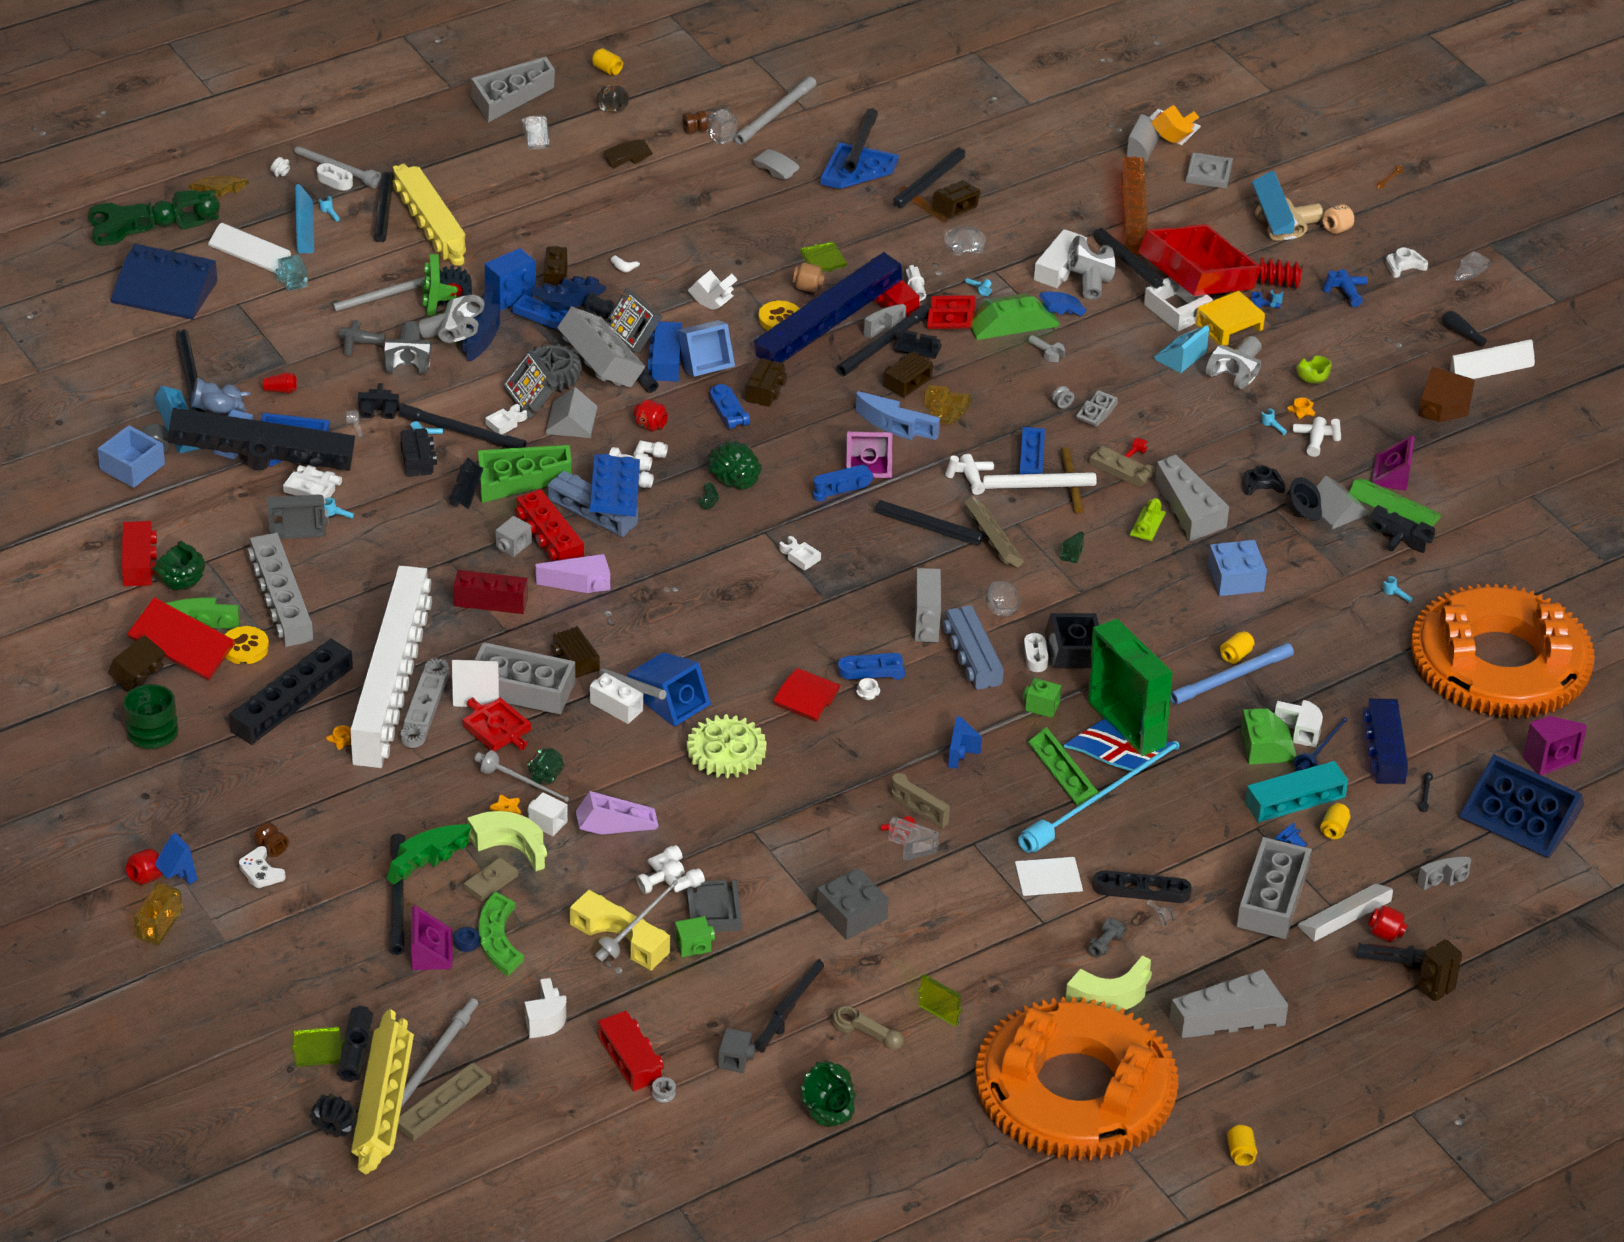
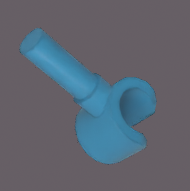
(1275, 298)

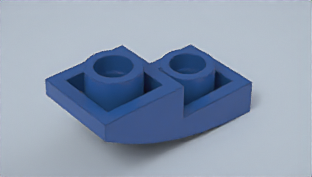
(1062, 302)

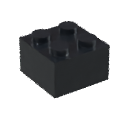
(1070, 639)

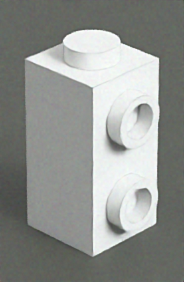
(616, 698)

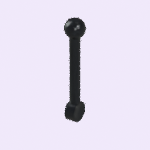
(1424, 806)

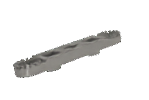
(421, 715)

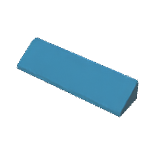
(1274, 204)
(304, 221)
(166, 400)

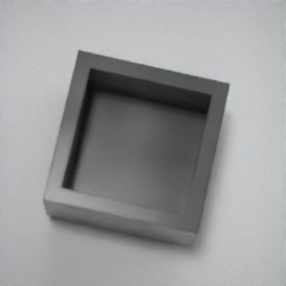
(852, 903)

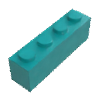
(1296, 791)

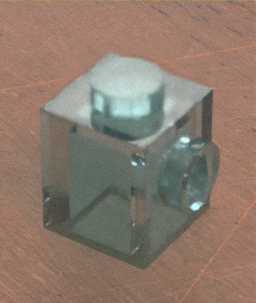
(292, 272)

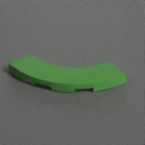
(492, 934)

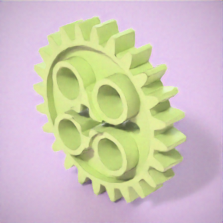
(726, 746)

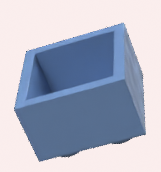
(706, 348)
(131, 456)
(1237, 567)

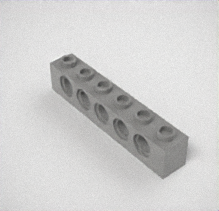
(280, 590)

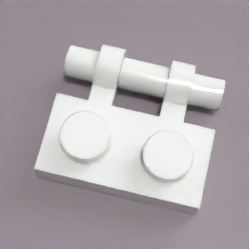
(312, 482)

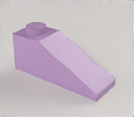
(576, 574)
(612, 815)

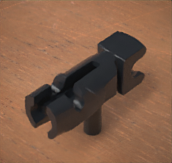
(1401, 529)

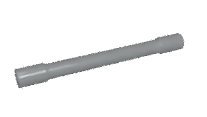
(749, 131)

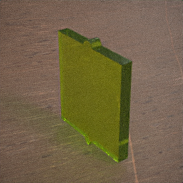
(825, 256)
(940, 1000)
(317, 1046)

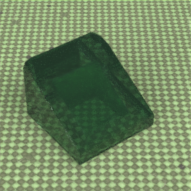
(1072, 548)

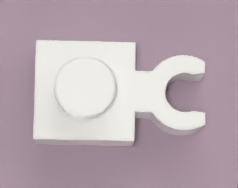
(505, 421)
(801, 555)

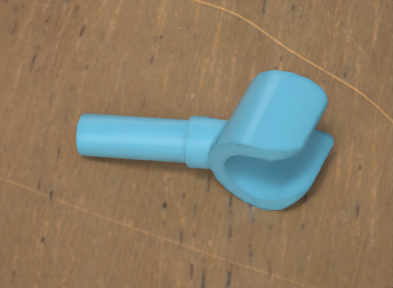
(327, 206)
(983, 287)
(1269, 419)
(416, 425)
(332, 509)
(1391, 588)

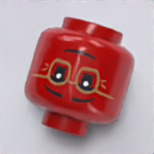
(650, 415)

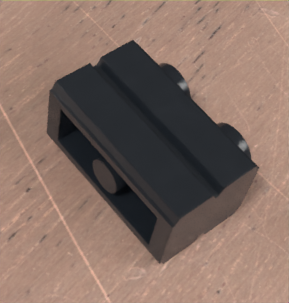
(417, 452)

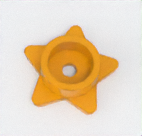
(1302, 407)
(341, 736)
(505, 802)

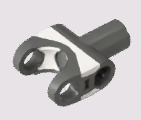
(408, 349)

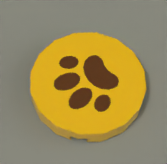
(775, 312)
(250, 645)

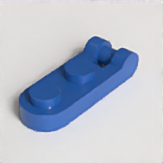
(728, 406)
(841, 481)
(872, 666)

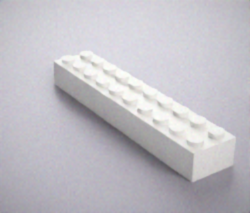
(390, 667)

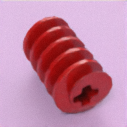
(1280, 273)

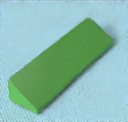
(1376, 495)
(1063, 766)

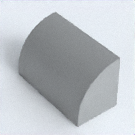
(1142, 138)

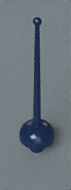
(1307, 760)

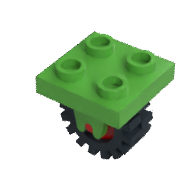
(443, 284)

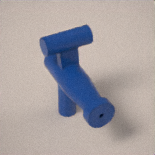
(1347, 283)

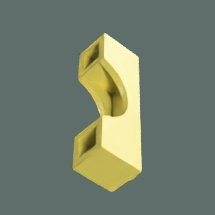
(596, 915)

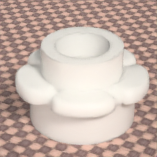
(280, 167)
(868, 688)

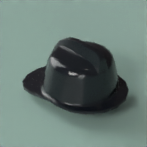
(1304, 499)

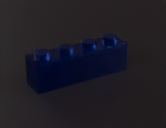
(1386, 741)

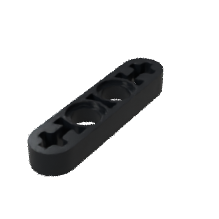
(1142, 884)

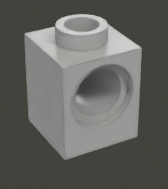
(513, 536)

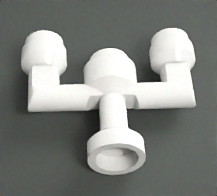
(657, 449)
(669, 869)

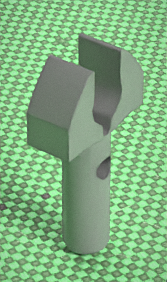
(1051, 352)

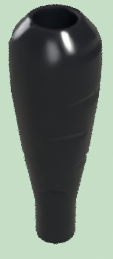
(1460, 326)

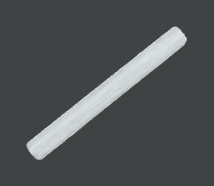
(1039, 480)

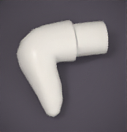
(622, 265)

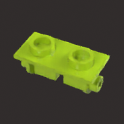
(1148, 520)

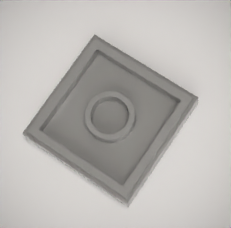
(1209, 170)

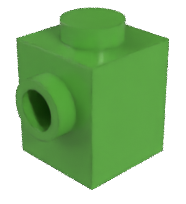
(1042, 697)
(693, 936)

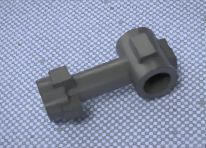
(1112, 929)

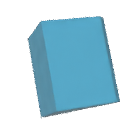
(1184, 349)

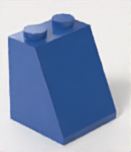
(680, 680)

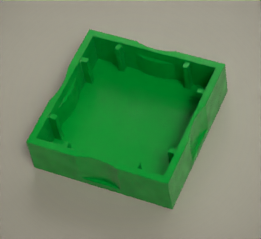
(1130, 687)

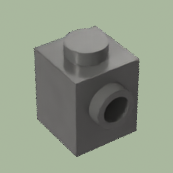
(736, 1050)

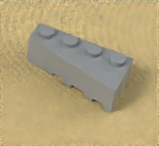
(511, 87)
(1190, 498)
(1229, 1006)

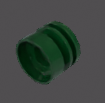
(150, 716)

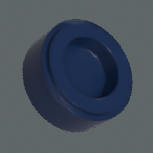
(466, 939)

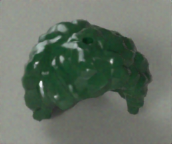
(734, 459)
(180, 567)
(828, 1094)

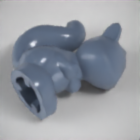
(217, 400)

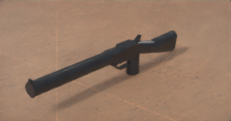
(782, 1011)

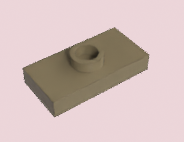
(490, 879)

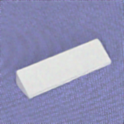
(247, 247)
(1494, 360)
(1346, 911)

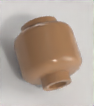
(808, 277)

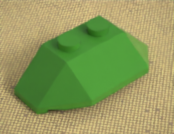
(1011, 316)

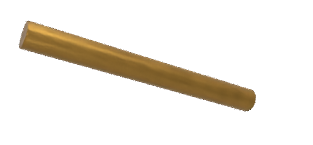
(1074, 490)

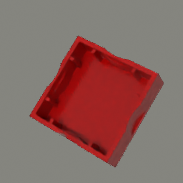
(1199, 259)

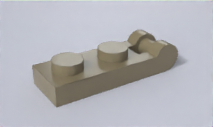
(1122, 466)
(920, 801)

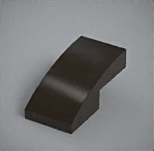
(635, 150)

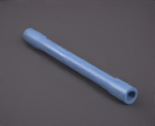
(1190, 691)

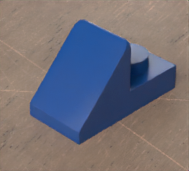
(963, 741)
(177, 860)

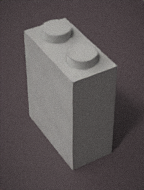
(927, 605)

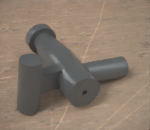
(353, 334)

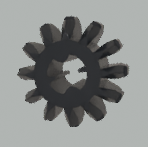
(333, 1115)

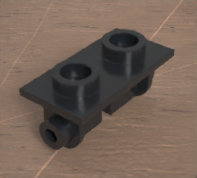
(926, 346)
(467, 484)

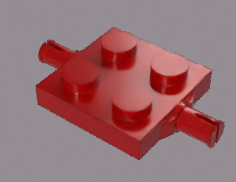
(496, 724)

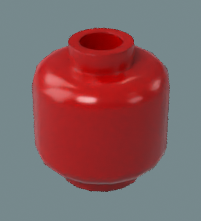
(142, 867)
(1387, 923)

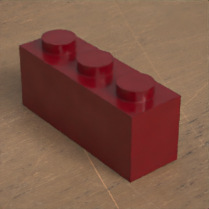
(490, 592)

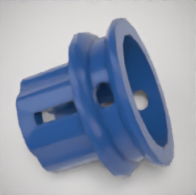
(1291, 836)

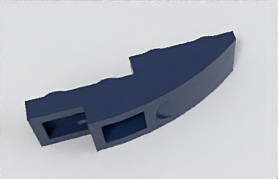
(570, 293)
(488, 326)

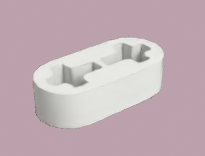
(334, 176)
(1031, 652)

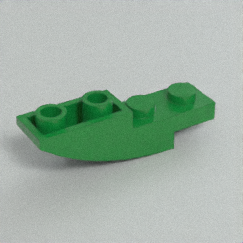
(430, 847)

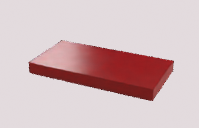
(182, 638)

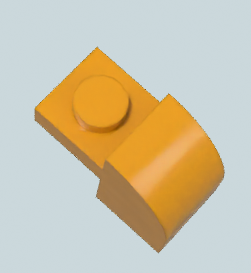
(1173, 125)

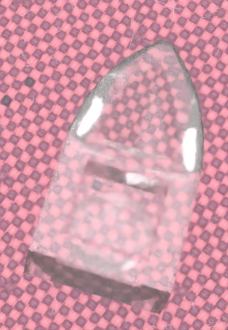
(1471, 266)

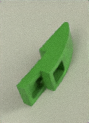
(209, 612)

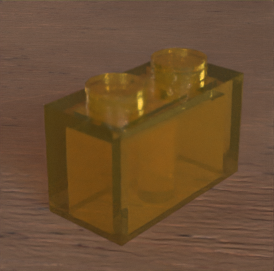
(158, 913)

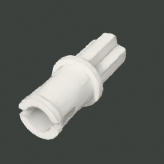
(915, 281)

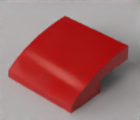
(952, 312)
(806, 694)

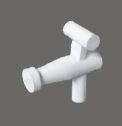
(1317, 432)
(970, 469)

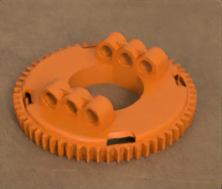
(1446, 647)
(1135, 1099)

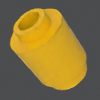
(607, 61)
(1237, 647)
(1335, 821)
(1242, 1145)

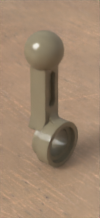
(891, 1038)

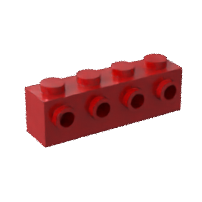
(549, 527)

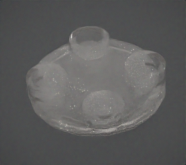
(965, 240)

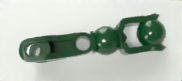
(138, 218)

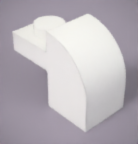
(712, 292)
(1304, 719)
(546, 1014)

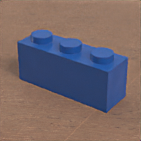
(665, 352)

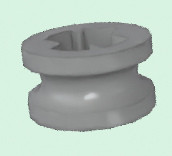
(1062, 397)
(663, 1082)

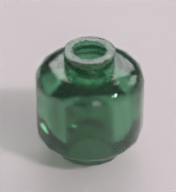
(546, 766)

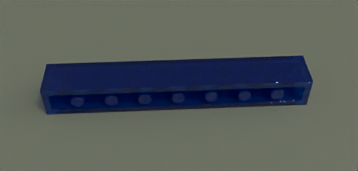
(829, 309)

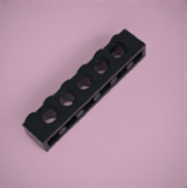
(290, 691)

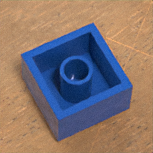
(510, 277)

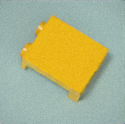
(1229, 316)

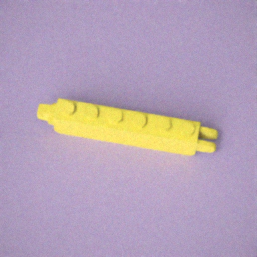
(430, 212)
(382, 1092)

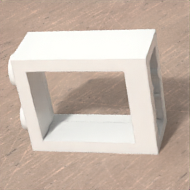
(1176, 318)

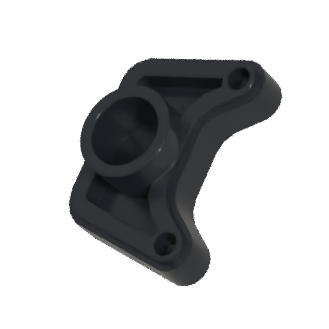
(1262, 478)

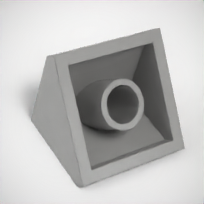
(572, 415)
(1338, 504)

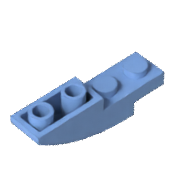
(891, 418)

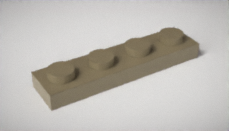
(991, 528)
(443, 1101)

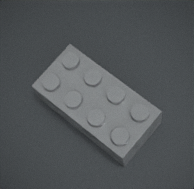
(600, 347)
(530, 677)
(1274, 888)

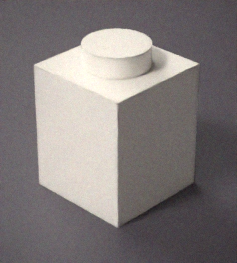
(548, 813)

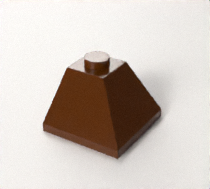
(1446, 396)

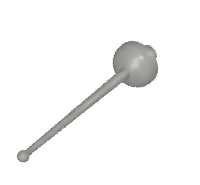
(490, 763)
(611, 945)

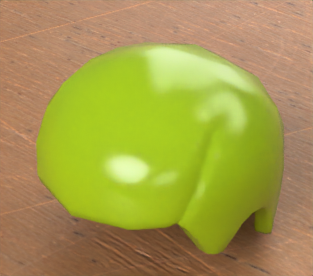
(1314, 371)

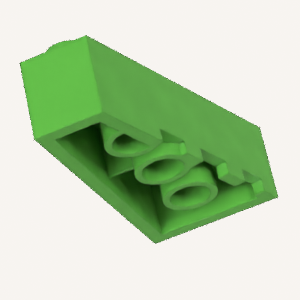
(520, 469)

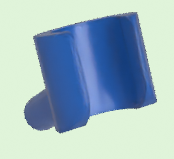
(1256, 298)

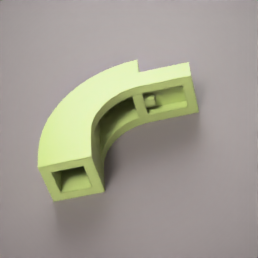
(509, 829)
(1121, 991)

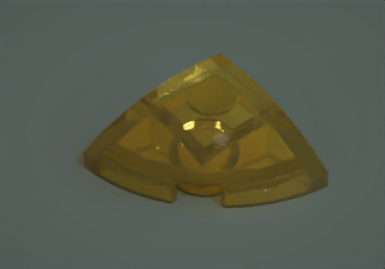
(220, 184)
(946, 405)

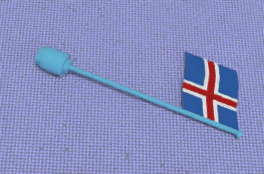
(1108, 746)

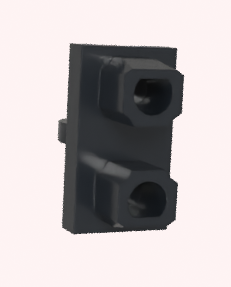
(379, 400)

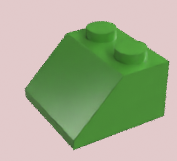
(1266, 737)

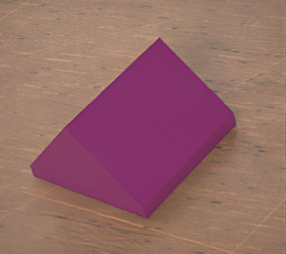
(1394, 465)
(429, 942)

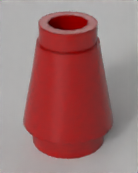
(282, 383)

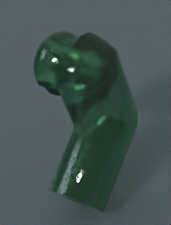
(710, 497)

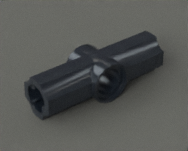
(355, 1043)

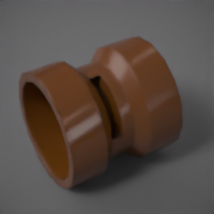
(695, 122)
(273, 840)

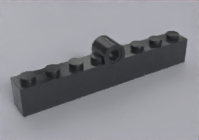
(261, 440)

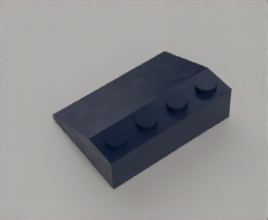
(164, 281)
(1522, 806)

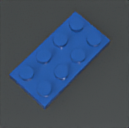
(615, 485)

